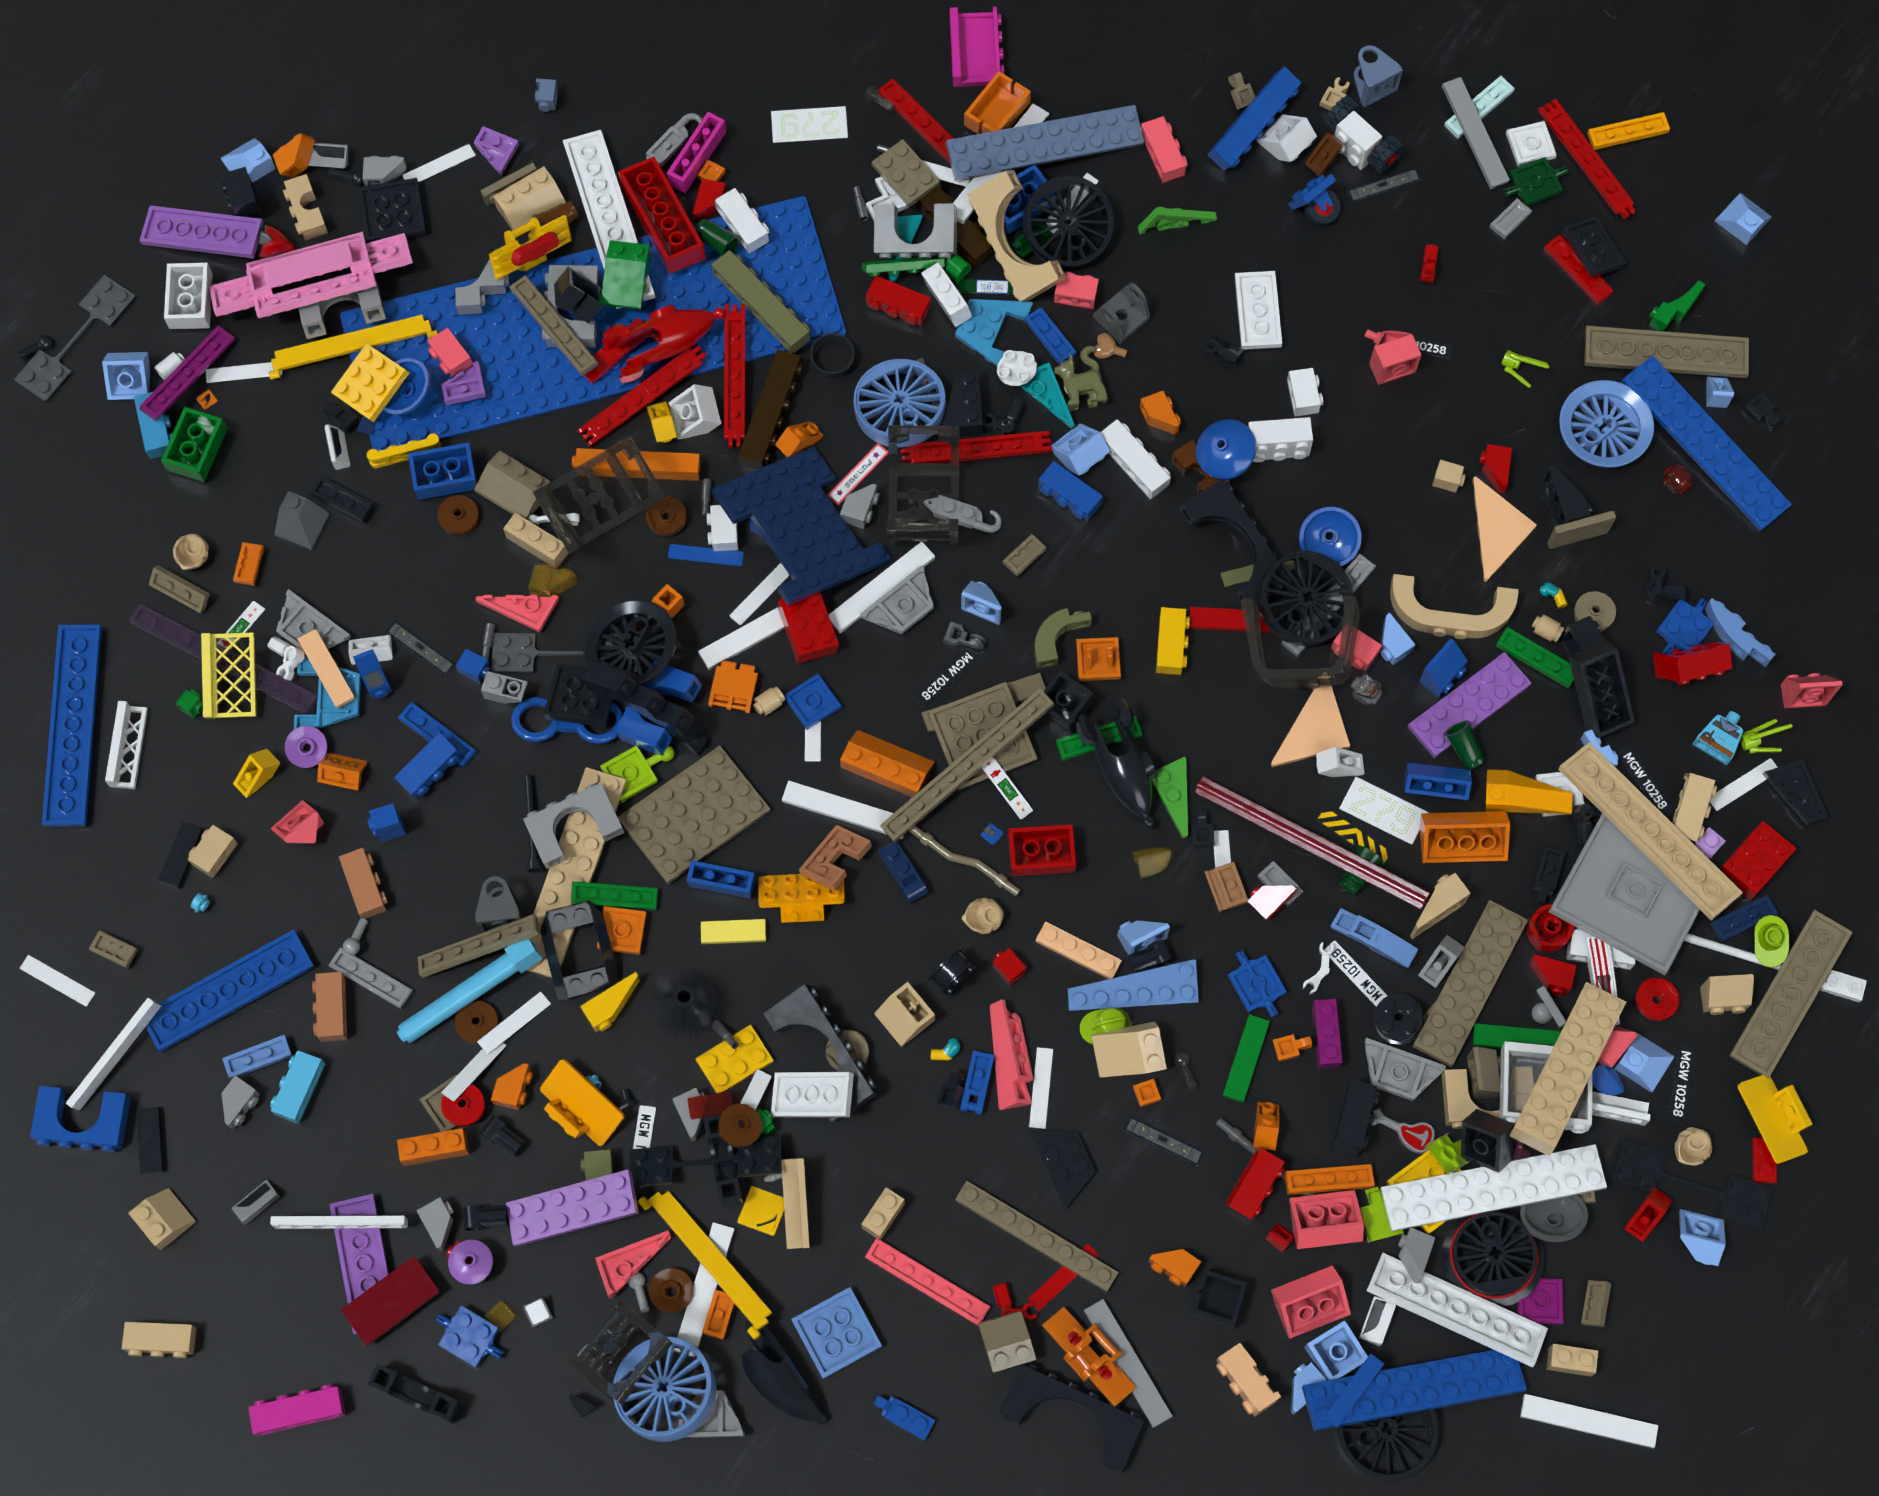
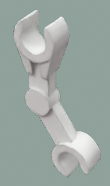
(573, 517)
(1324, 970)

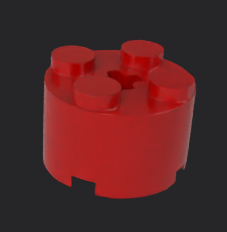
(1544, 939)

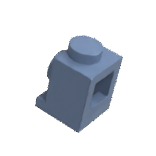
(546, 94)

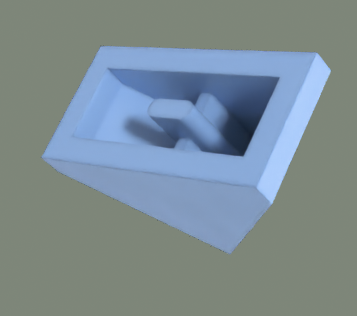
(1718, 392)

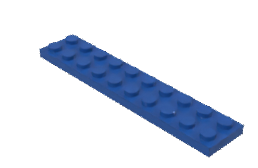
(1707, 443)
(72, 726)
(1419, 1388)

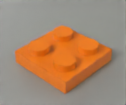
(624, 929)

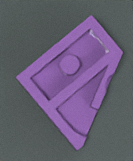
(464, 386)

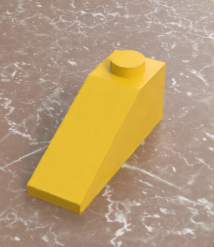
(606, 1006)

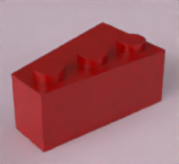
(1693, 663)

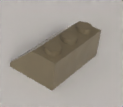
(510, 485)

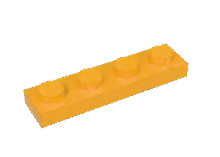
(1628, 131)

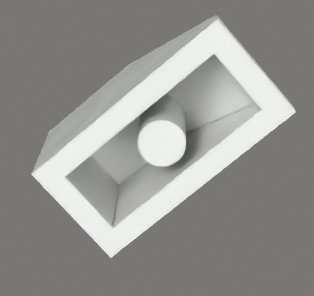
(1339, 763)

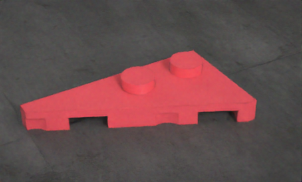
(527, 610)
(622, 1264)

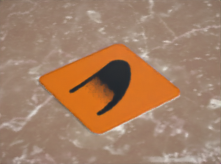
(206, 399)

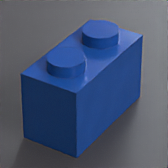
(386, 823)

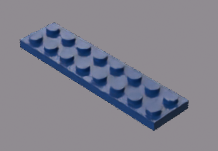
(228, 990)

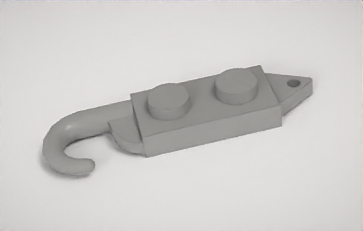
(671, 140)
(966, 514)

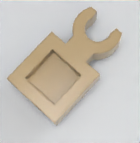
(1334, 94)

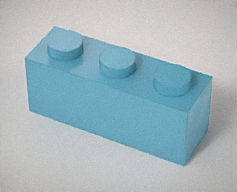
(297, 1086)

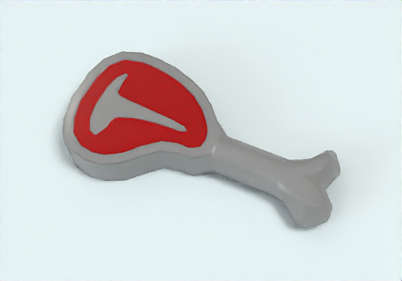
(1413, 1137)

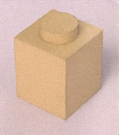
(1449, 476)

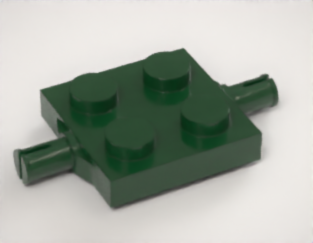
(1535, 181)

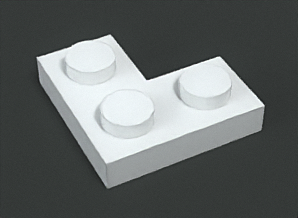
(888, 197)

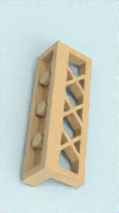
(795, 1203)

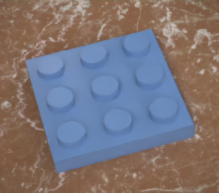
(836, 1333)

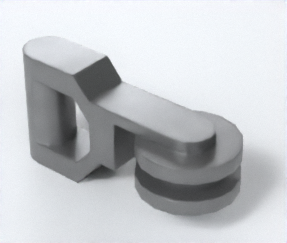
(975, 641)

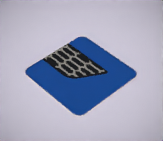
(992, 834)

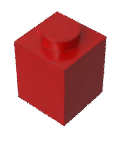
(1008, 966)

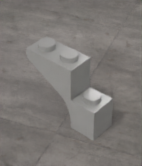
(472, 297)

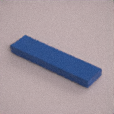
(429, 727)

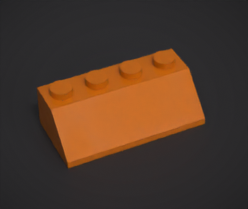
(886, 764)
(1464, 836)

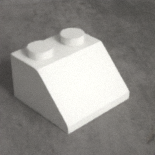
(1288, 137)
(694, 412)

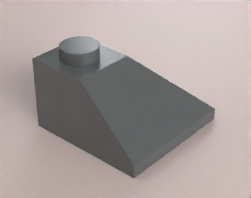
(300, 520)

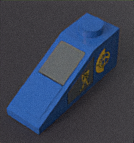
(372, 674)

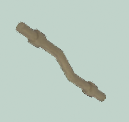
(1000, 879)

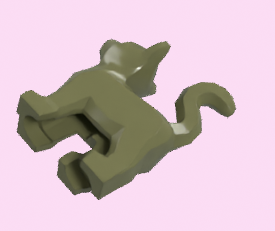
(1082, 383)

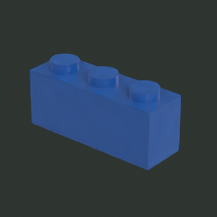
(1070, 491)
(428, 765)
(1437, 781)
(721, 879)

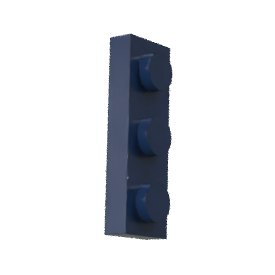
(1743, 918)

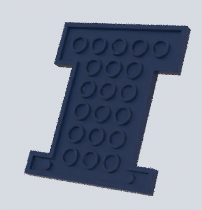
(800, 524)

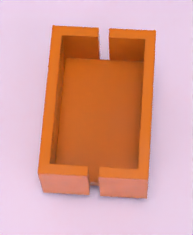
(996, 106)

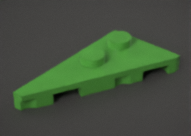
(1174, 218)
(1172, 790)

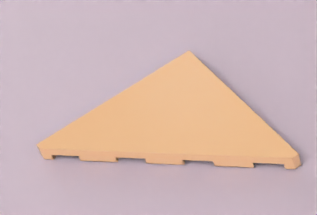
(1499, 527)
(1315, 729)

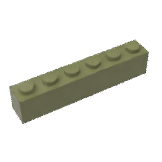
(761, 302)

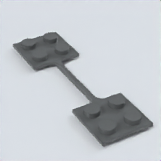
(46, 373)
(517, 652)

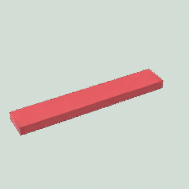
(927, 1282)

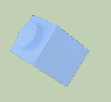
(1395, 641)
(1304, 1375)

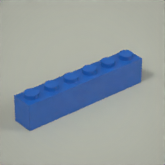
(1254, 118)

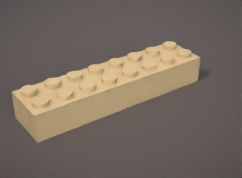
(1568, 1069)

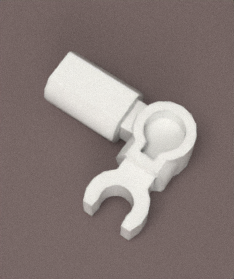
(291, 654)

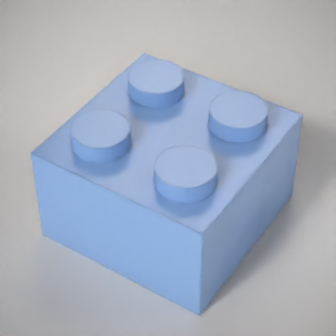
(1336, 1352)

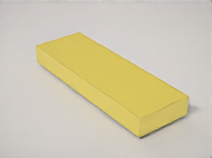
(733, 931)

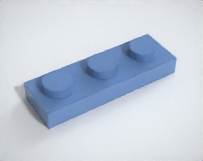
(257, 1057)

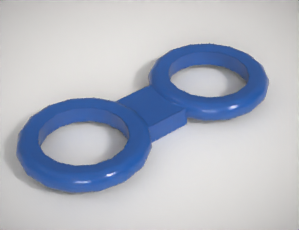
(559, 726)

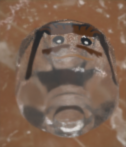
(1366, 690)

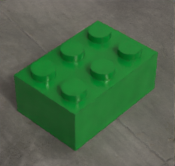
(194, 444)

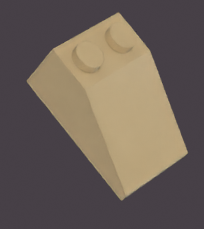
(1447, 897)
(1129, 1050)

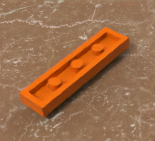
(1329, 1179)

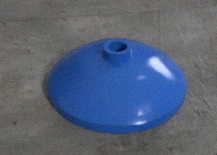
(412, 390)
(1232, 458)
(1345, 531)

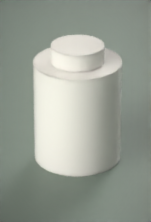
(169, 364)

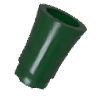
(717, 237)
(1465, 744)
(1351, 882)

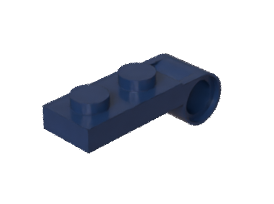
(903, 872)

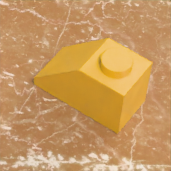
(661, 422)
(256, 772)

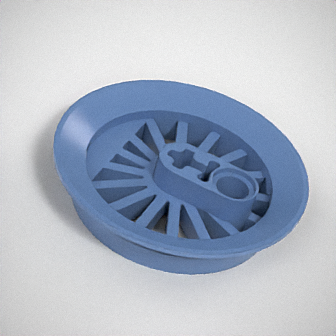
(1626, 404)

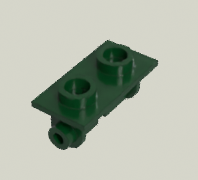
(1020, 245)

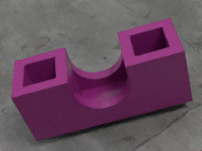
(1328, 1037)

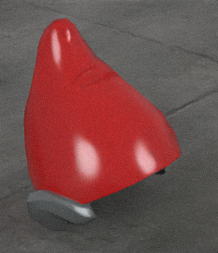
(273, 242)

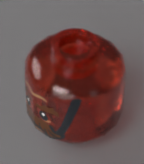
(1677, 479)

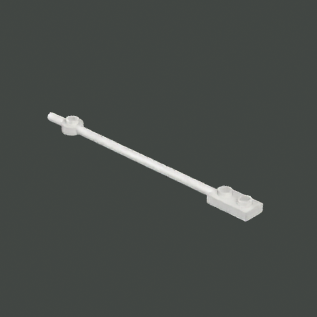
(1835, 983)

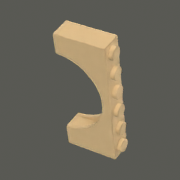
(990, 205)

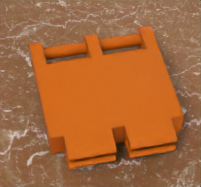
(733, 686)

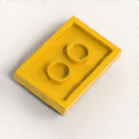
(729, 1066)

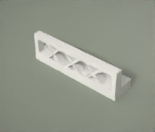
(118, 744)
(1620, 1108)

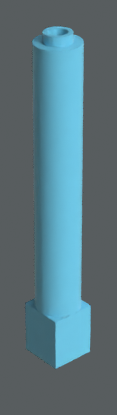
(517, 957)

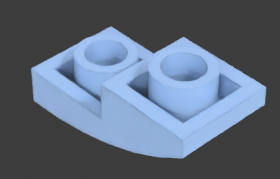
(1606, 751)

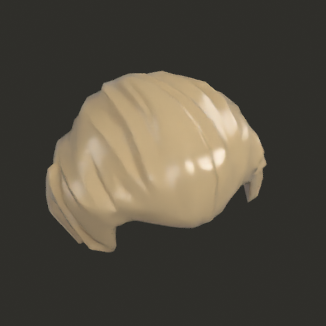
(190, 551)
(983, 915)
(1693, 1146)

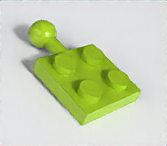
(635, 769)

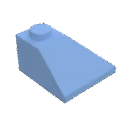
(253, 157)
(1743, 218)
(981, 602)
(1141, 934)
(1644, 1062)
(1702, 1236)

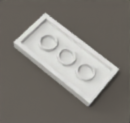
(1258, 310)
(812, 1094)

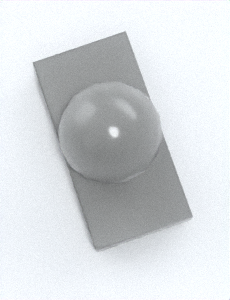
(1545, 1011)

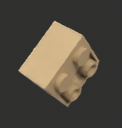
(905, 1014)

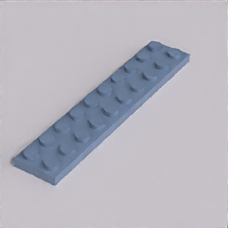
(1044, 142)

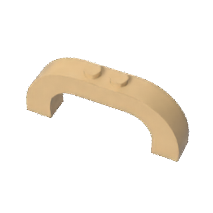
(1449, 623)

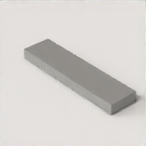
(371, 978)

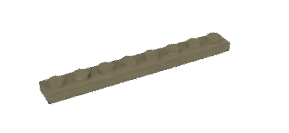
(1036, 1236)

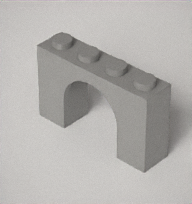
(940, 243)
(313, 315)
(584, 332)
(543, 823)

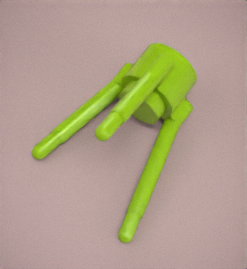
(1513, 360)
(1751, 739)

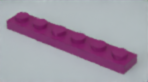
(186, 373)

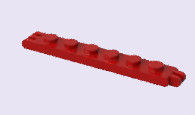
(1587, 159)
(734, 376)
(642, 395)
(980, 448)

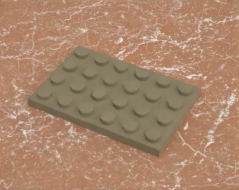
(693, 814)

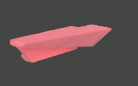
(1010, 1057)

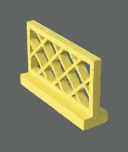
(210, 670)

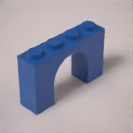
(633, 725)
(106, 1132)

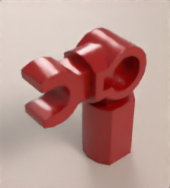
(1429, 263)
(1005, 1302)

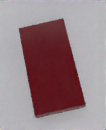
(390, 1301)

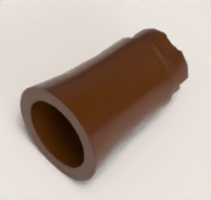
(562, 209)

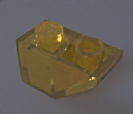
(550, 581)

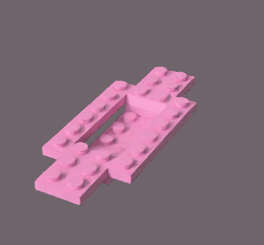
(311, 261)

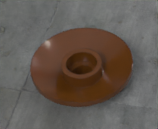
(663, 1282)

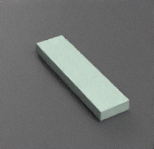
(1484, 103)

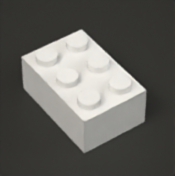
(188, 295)
(1282, 438)

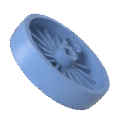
(900, 403)
(672, 1382)

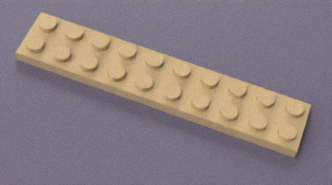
(1650, 831)
(582, 849)

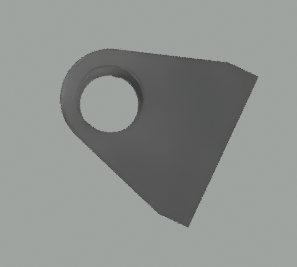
(1128, 303)
(496, 911)

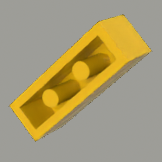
(1172, 641)

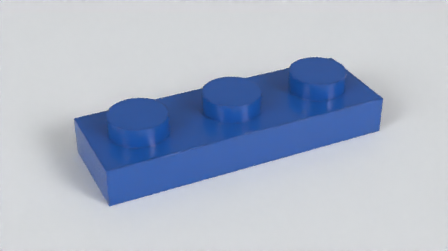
(1050, 335)

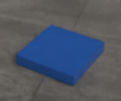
(812, 701)

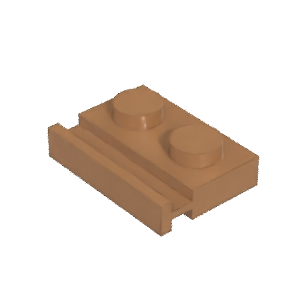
(1226, 887)

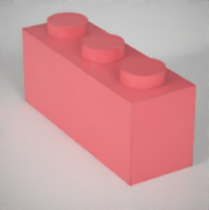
(1163, 149)

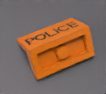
(341, 771)

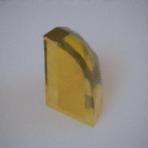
(1151, 860)

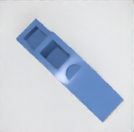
(1729, 629)
(1374, 937)

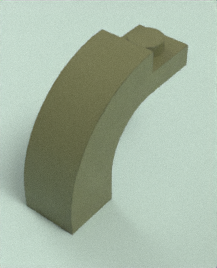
(1051, 630)

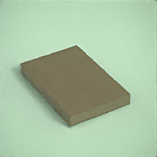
(1581, 529)

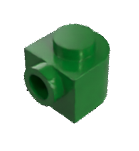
(957, 268)
(190, 703)
(767, 1125)

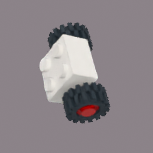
(1360, 139)

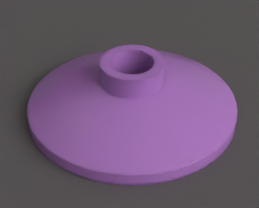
(295, 746)
(473, 1272)

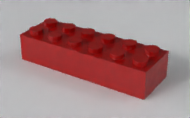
(662, 215)

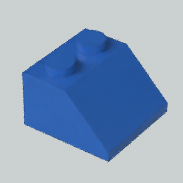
(1444, 669)

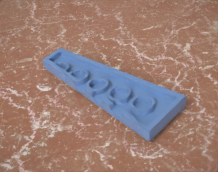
(1155, 986)

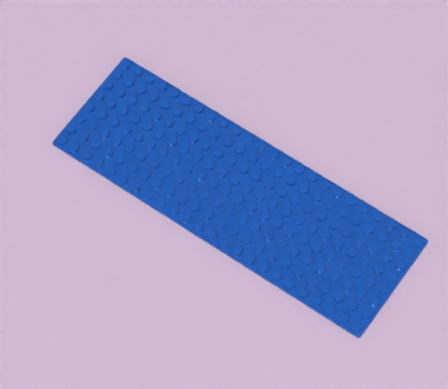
(531, 379)

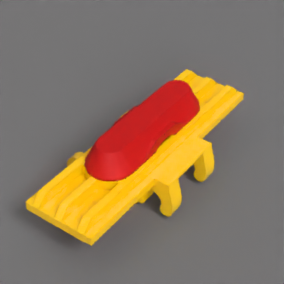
(528, 255)

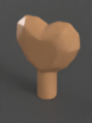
(1107, 347)

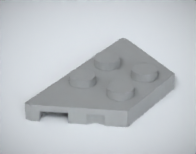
(902, 604)
(301, 618)
(1399, 1070)
(720, 1422)

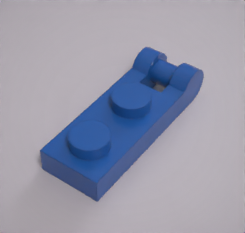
(977, 1081)

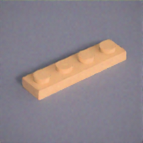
(1078, 950)

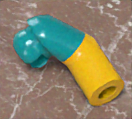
(1556, 592)
(947, 1052)

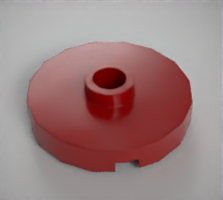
(1664, 992)
(469, 1113)

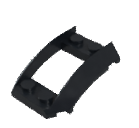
(586, 980)

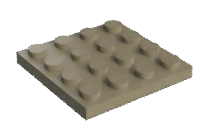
(972, 717)

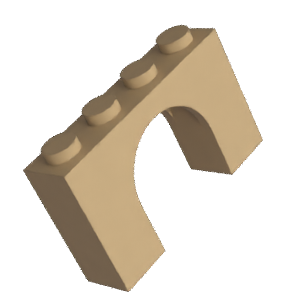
(1457, 1099)

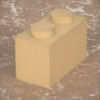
(212, 851)
(883, 1213)
(1572, 1360)

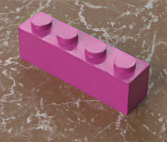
(696, 152)
(296, 1411)

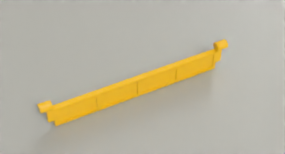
(350, 343)
(710, 1259)

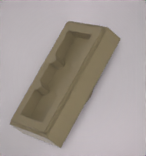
(1024, 555)
(113, 949)
(1596, 1303)

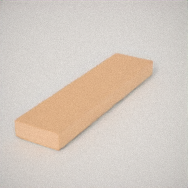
(326, 669)

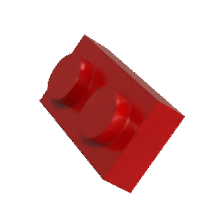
(1763, 1164)

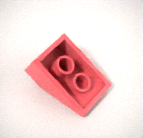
(1809, 690)

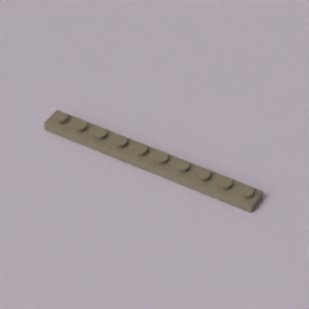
(967, 765)

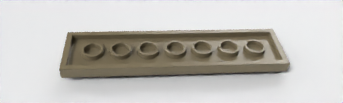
(1673, 350)
(1470, 983)
(1790, 994)

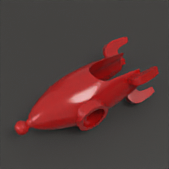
(672, 330)

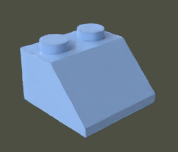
(126, 374)
(1080, 449)

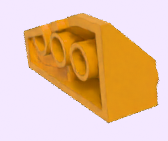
(1522, 794)

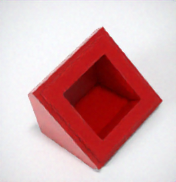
(1279, 1237)

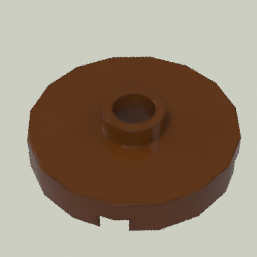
(667, 506)
(458, 524)
(465, 1017)
(737, 1136)

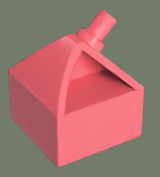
(1393, 355)

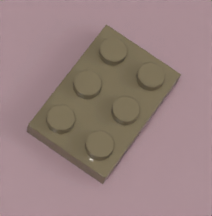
(905, 173)

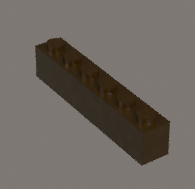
(970, 240)
(770, 409)

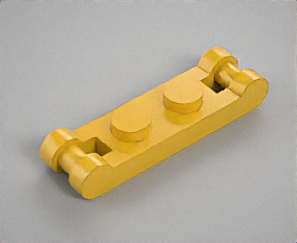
(397, 454)

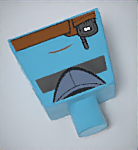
(1720, 737)

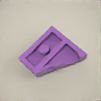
(496, 148)

